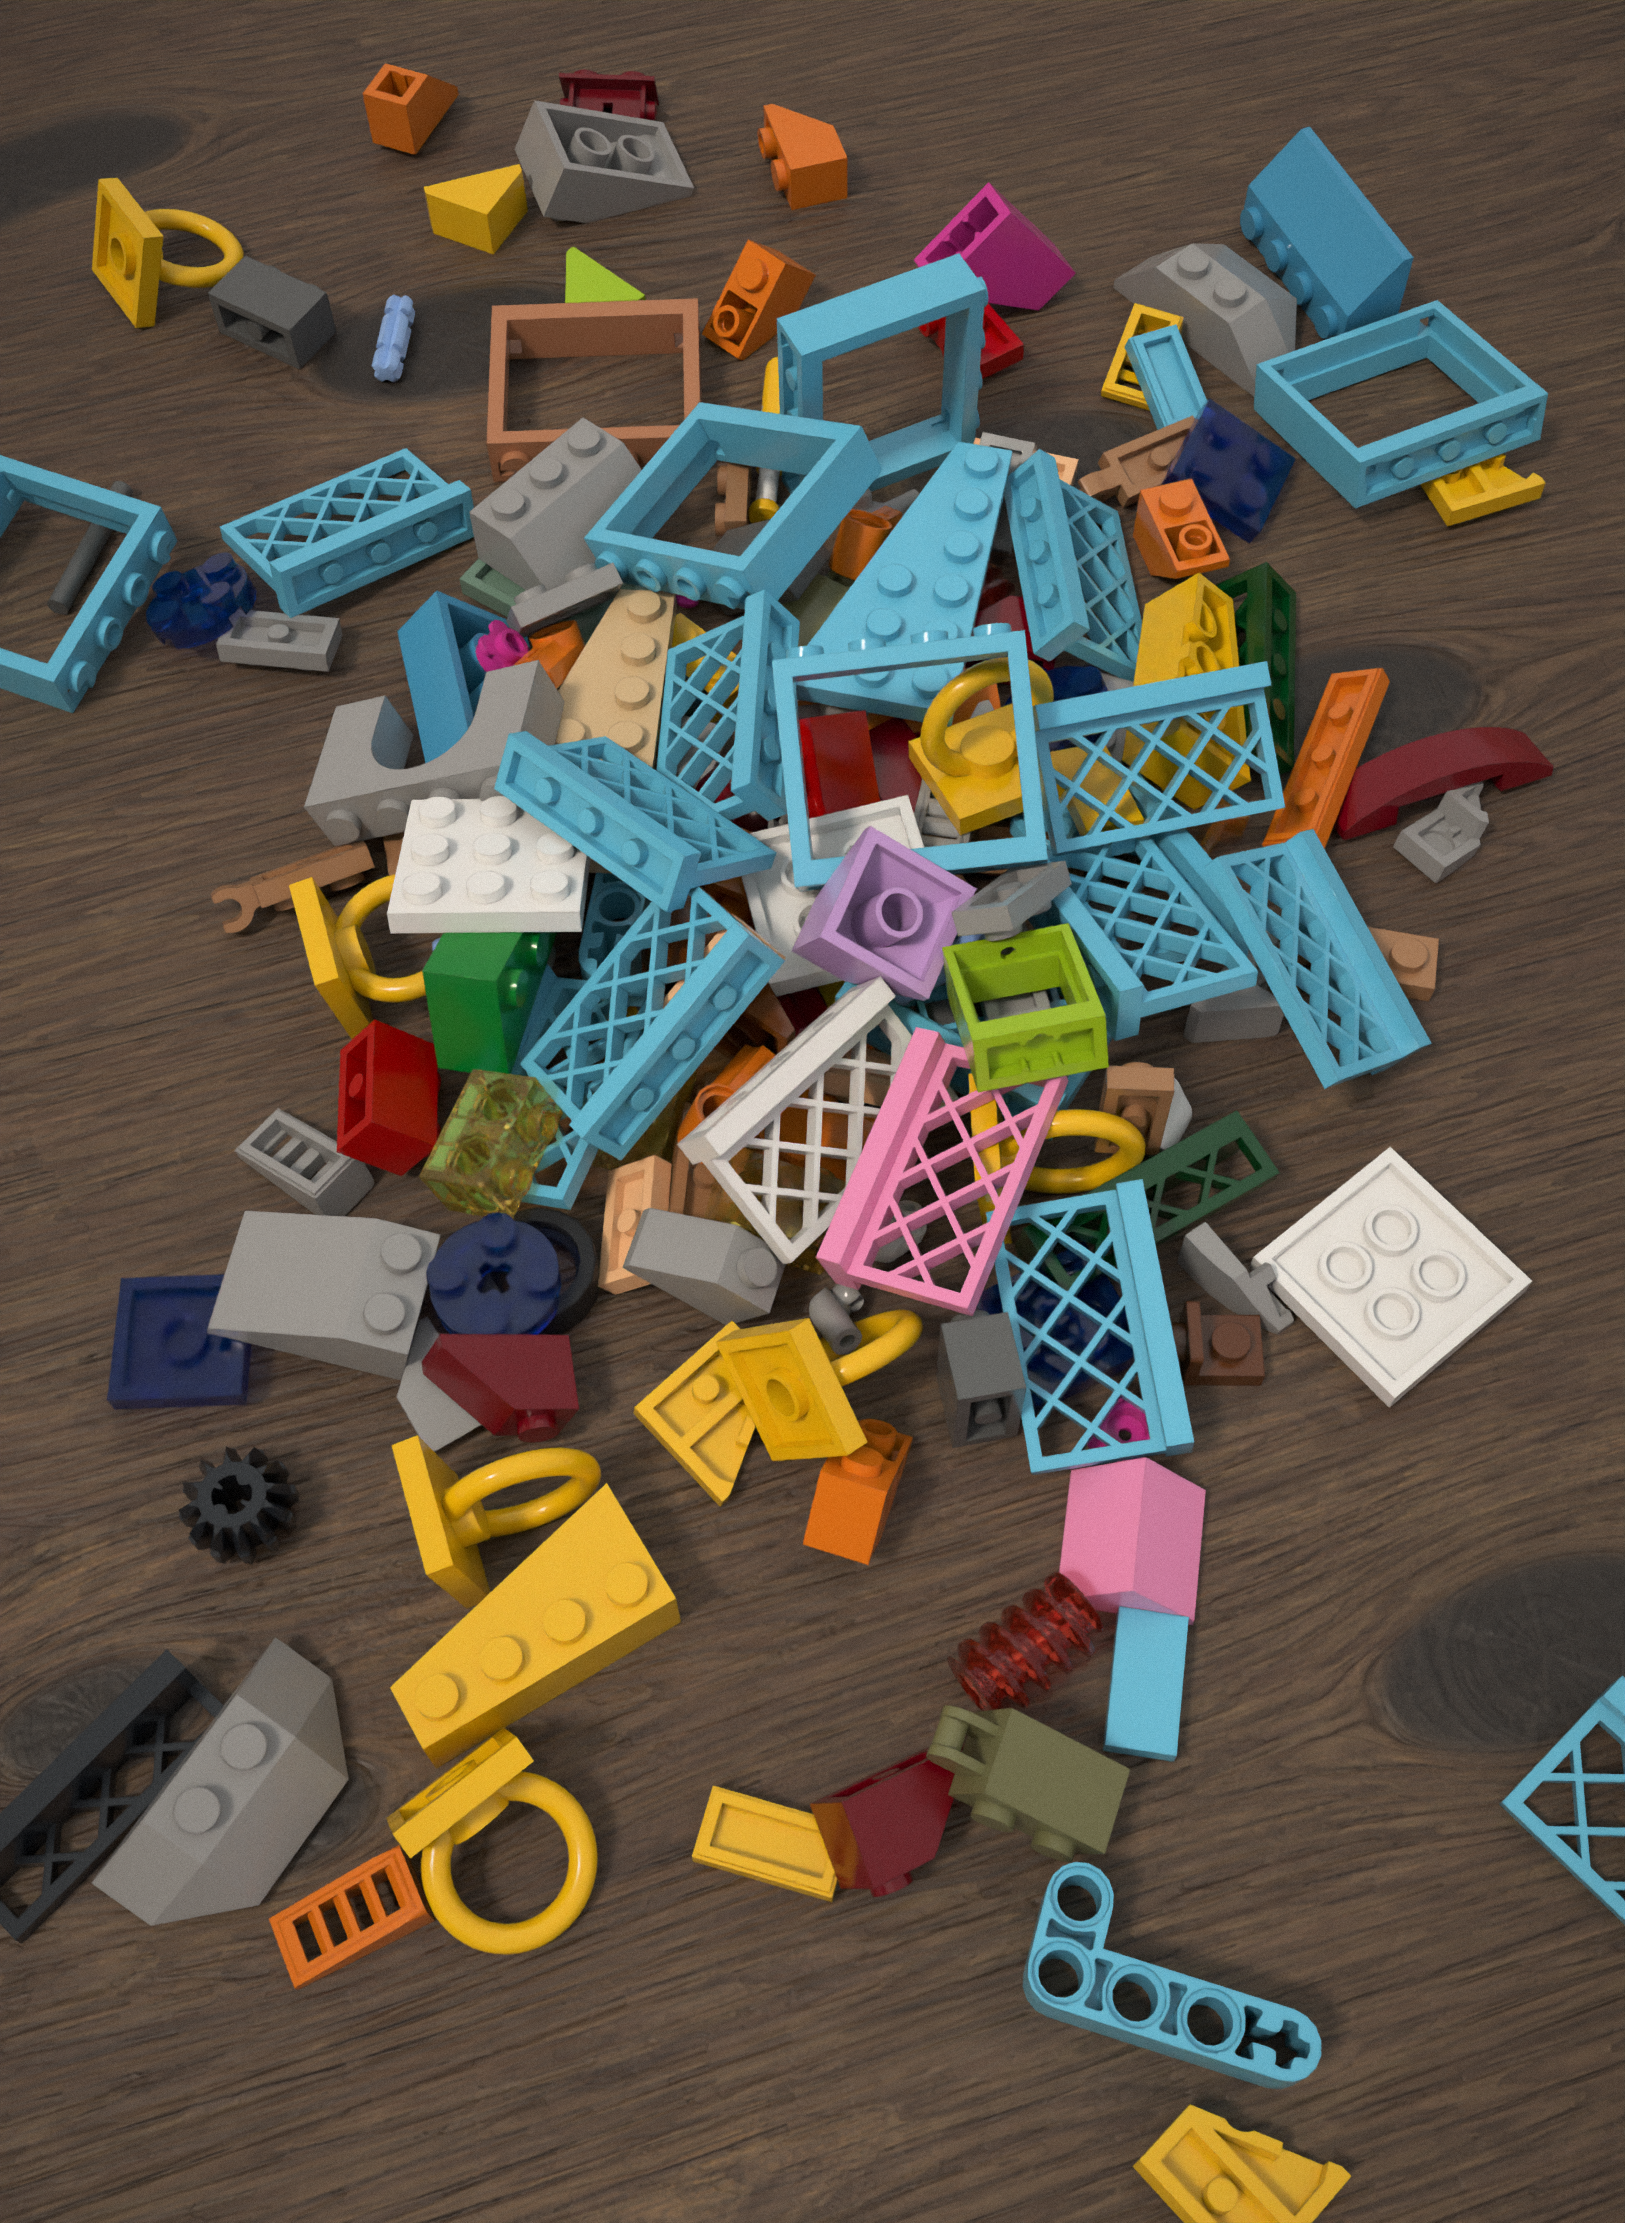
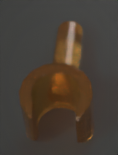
(1216, 830)

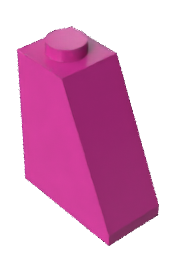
(1005, 249)

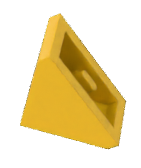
(478, 207)

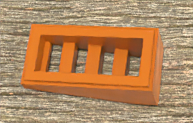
(364, 1879)

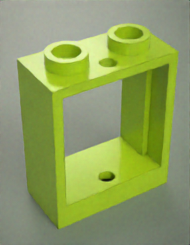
(1032, 1043)

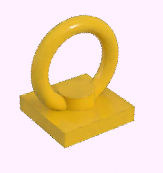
(131, 253)
(975, 762)
(340, 955)
(1065, 1123)
(797, 1381)
(450, 1511)
(466, 1802)

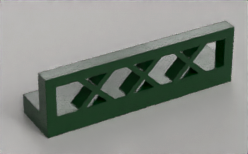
(1270, 631)
(1185, 1161)

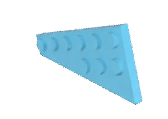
(918, 582)

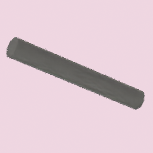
(83, 561)

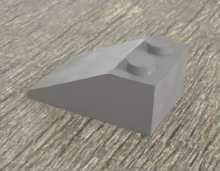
(598, 163)
(326, 1288)

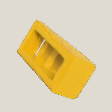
(1141, 321)

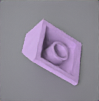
(884, 917)

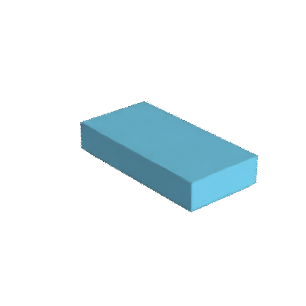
(1166, 375)
(1146, 1684)

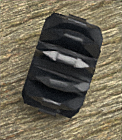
(225, 1485)

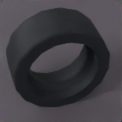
(571, 1235)

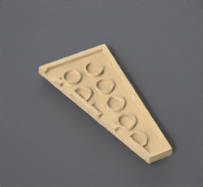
(621, 678)

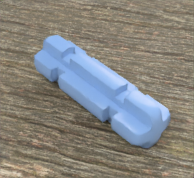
(393, 338)

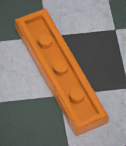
(1329, 755)

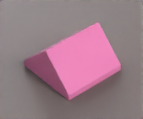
(1133, 1537)

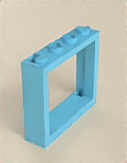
(878, 313)
(1505, 419)
(837, 472)
(115, 596)
(925, 650)

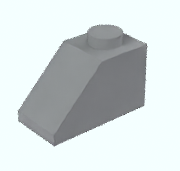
(706, 1264)

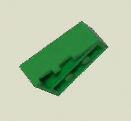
(483, 996)

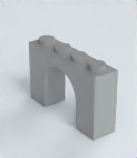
(361, 774)

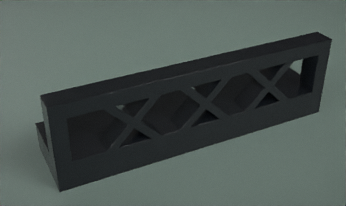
(79, 1773)

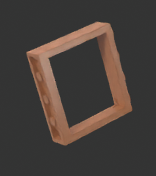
(586, 331)

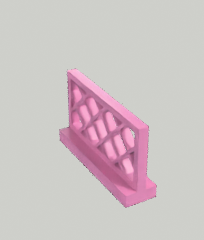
(889, 1168)

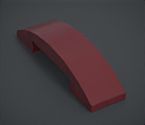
(1433, 768)

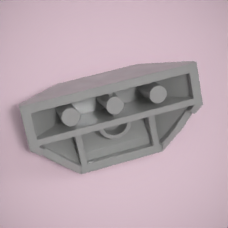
(1227, 306)
(236, 1799)

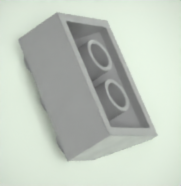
(540, 515)

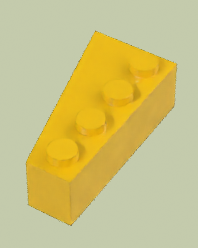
(1182, 636)
(540, 1632)

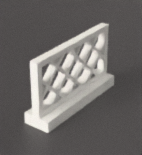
(778, 1086)

